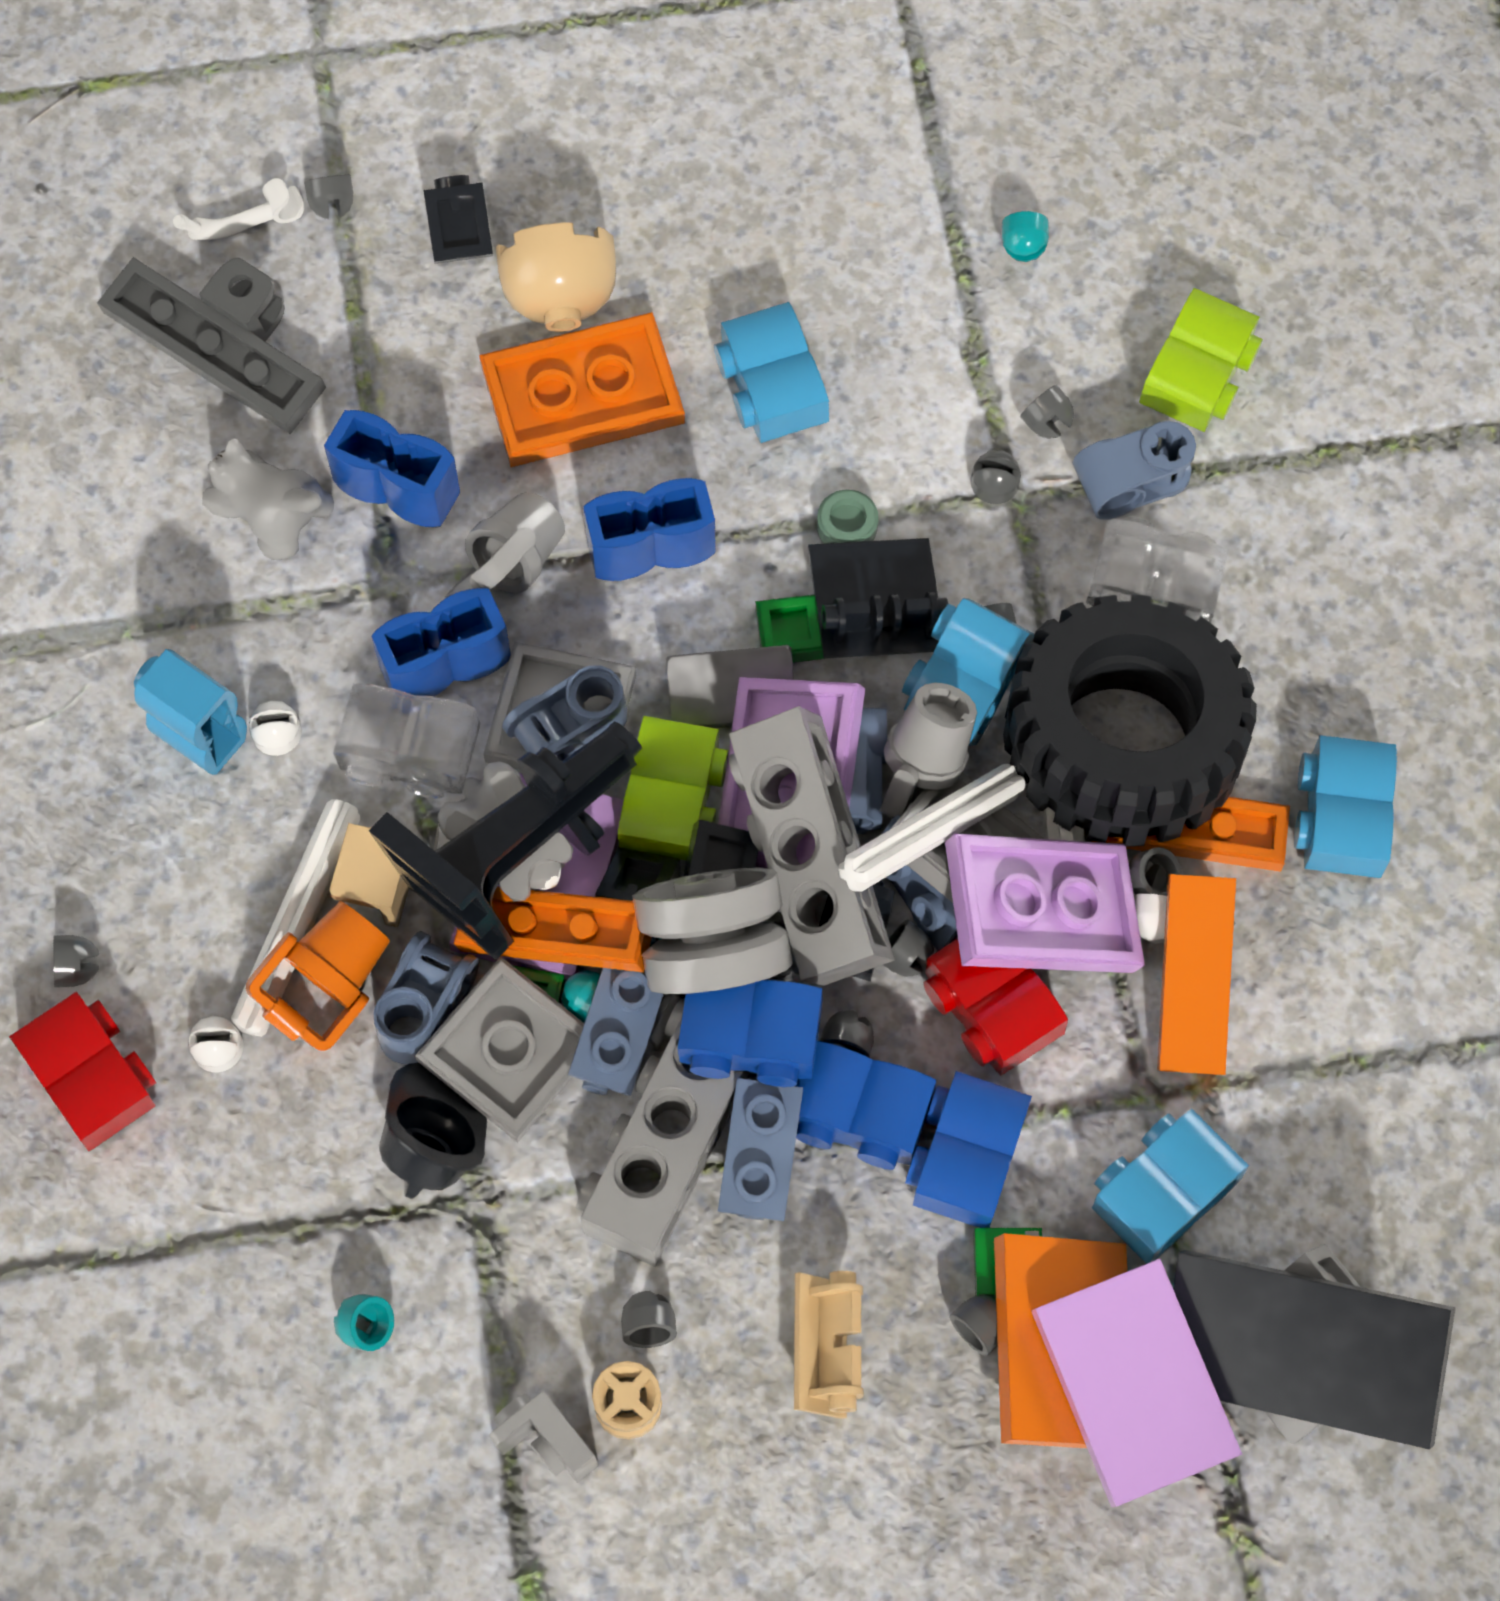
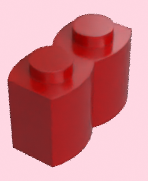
(1003, 1009)
(84, 1070)

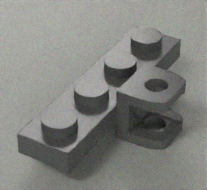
(220, 335)

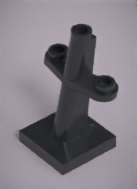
(468, 868)

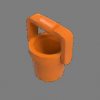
(334, 958)

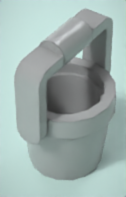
(512, 545)
(928, 745)

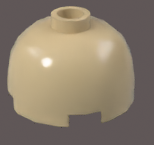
(557, 274)

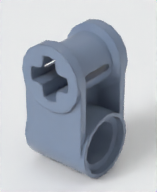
(1135, 470)
(560, 713)
(426, 987)

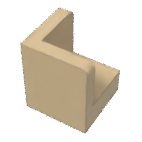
(367, 876)

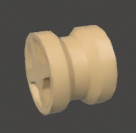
(619, 1390)

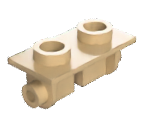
(824, 1365)

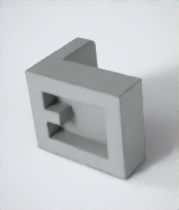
(558, 1441)

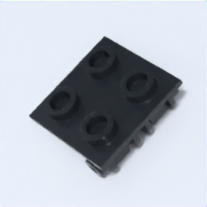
(875, 597)

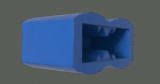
(392, 468)
(661, 528)
(455, 641)
(752, 1028)
(864, 1106)
(969, 1151)

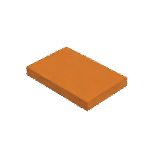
(582, 389)
(1027, 1276)

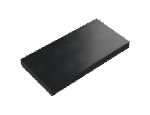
(1318, 1347)

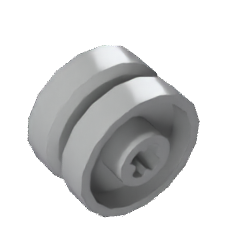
(712, 930)

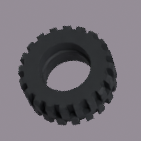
(1141, 651)

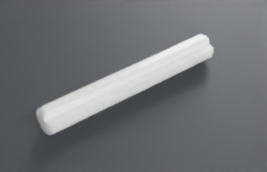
(930, 828)
(299, 908)

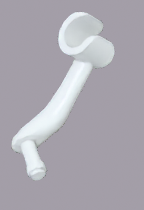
(281, 205)

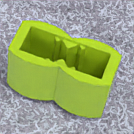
(1200, 360)
(670, 786)

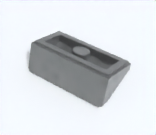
(706, 683)

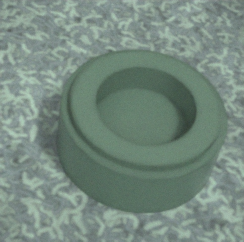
(847, 518)

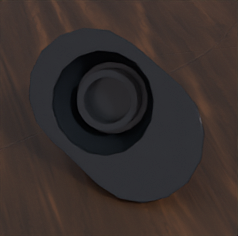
(429, 1132)

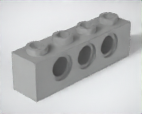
(761, 759)
(645, 1221)

